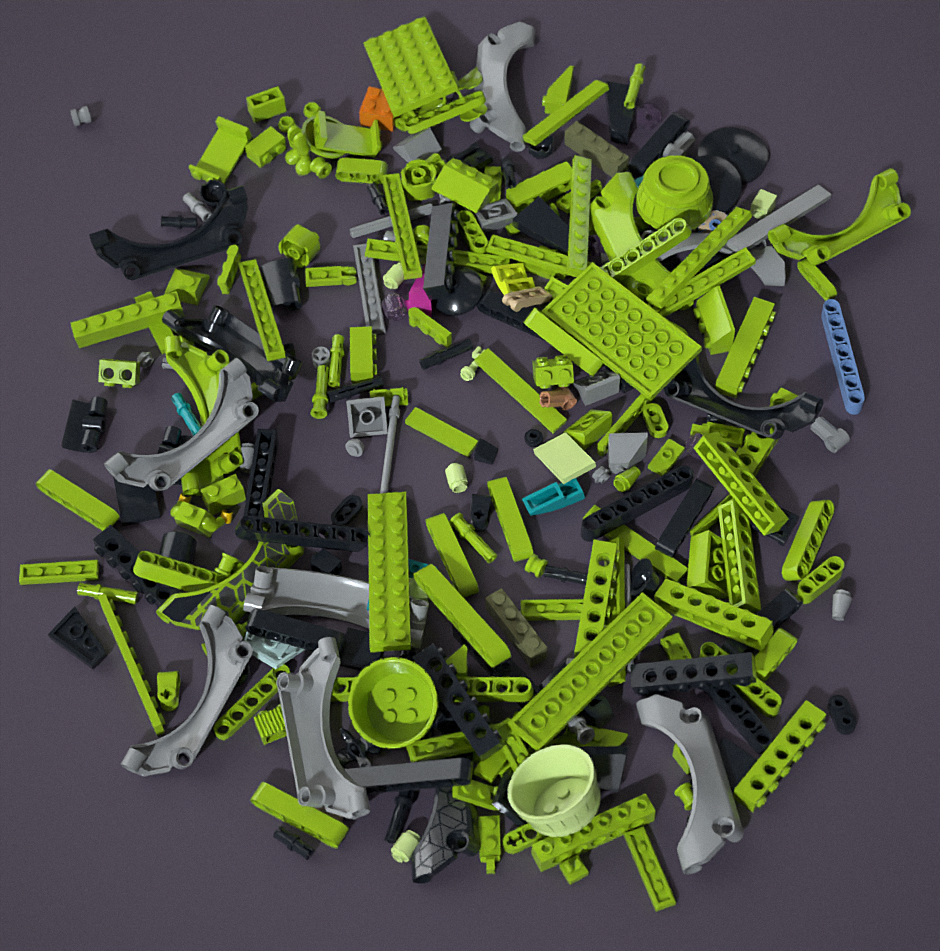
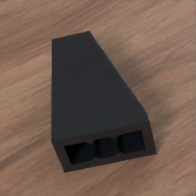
(619, 117)
(543, 225)
(608, 764)

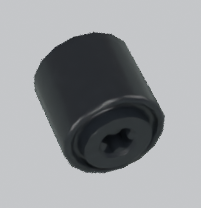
(178, 546)

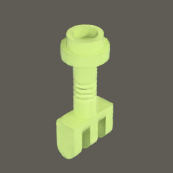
(468, 373)

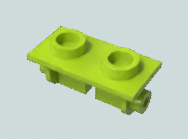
(388, 395)

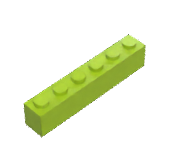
(125, 319)
(745, 347)

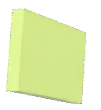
(564, 458)

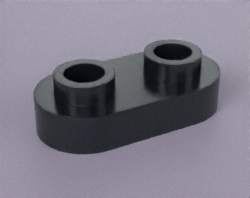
(344, 511)
(841, 713)

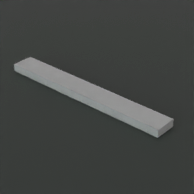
(787, 214)

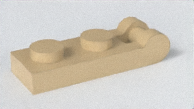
(526, 298)

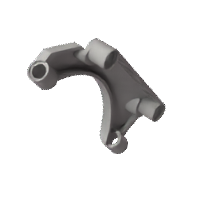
(492, 63)
(768, 264)
(224, 421)
(224, 670)
(305, 711)
(713, 801)

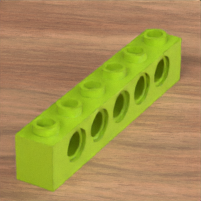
(764, 445)
(740, 483)
(600, 552)
(739, 557)
(714, 614)
(806, 715)
(598, 831)

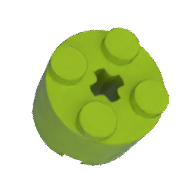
(418, 180)
(300, 245)

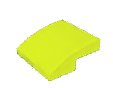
(512, 278)

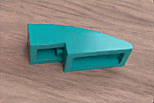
(553, 497)

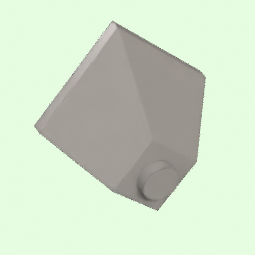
(625, 450)

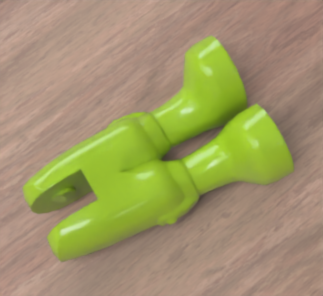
(300, 153)

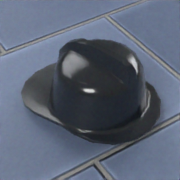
(644, 579)

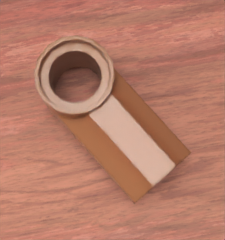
(560, 397)

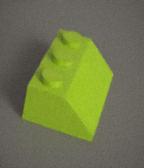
(465, 185)
(715, 321)
(707, 565)

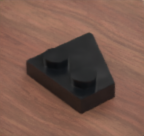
(502, 802)

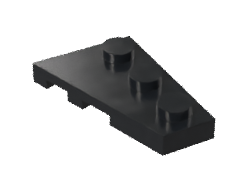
(76, 638)

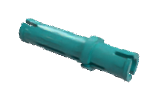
(185, 410)

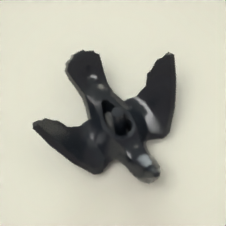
(355, 750)

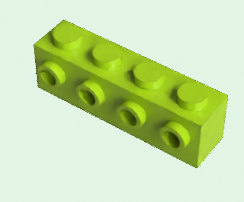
(546, 185)

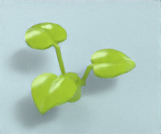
(468, 82)

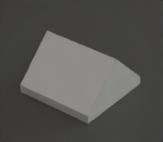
(418, 146)
(495, 215)
(598, 387)
(366, 417)

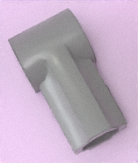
(680, 146)
(833, 438)

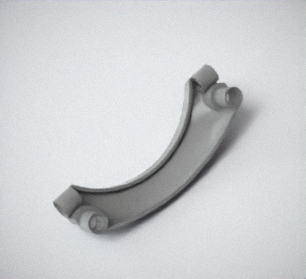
(323, 595)

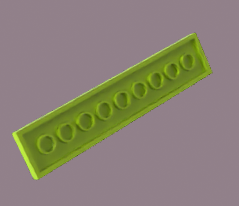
(388, 572)
(589, 672)

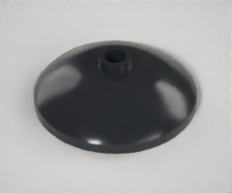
(463, 295)

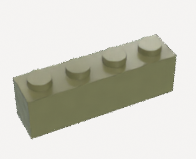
(594, 147)
(516, 628)

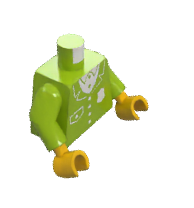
(196, 518)

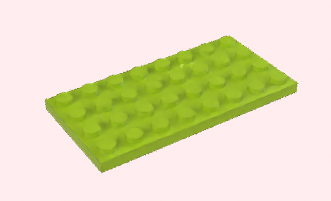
(410, 66)
(622, 331)

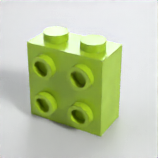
(553, 371)

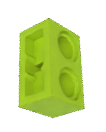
(119, 368)

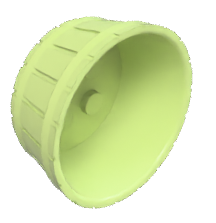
(555, 790)

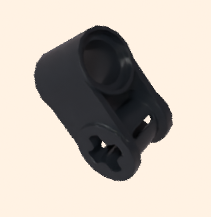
(480, 511)

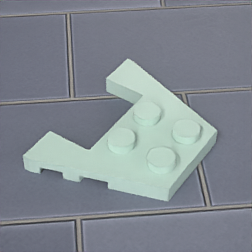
(270, 651)

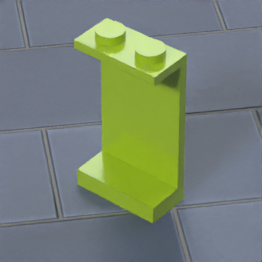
(346, 137)
(222, 151)

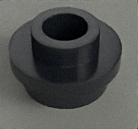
(533, 442)

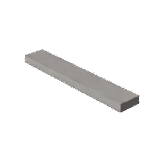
(369, 290)

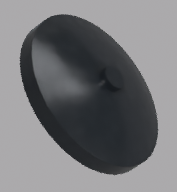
(739, 148)
(724, 182)

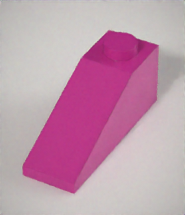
(418, 297)

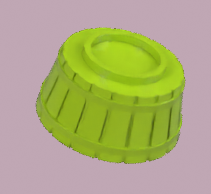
(673, 190)
(393, 703)

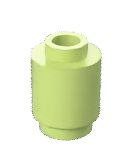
(394, 277)
(456, 477)
(405, 846)

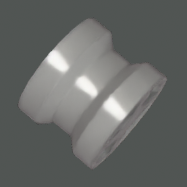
(317, 355)

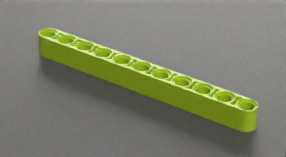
(473, 683)

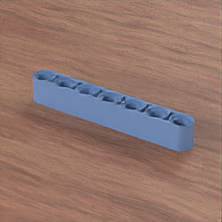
(842, 356)

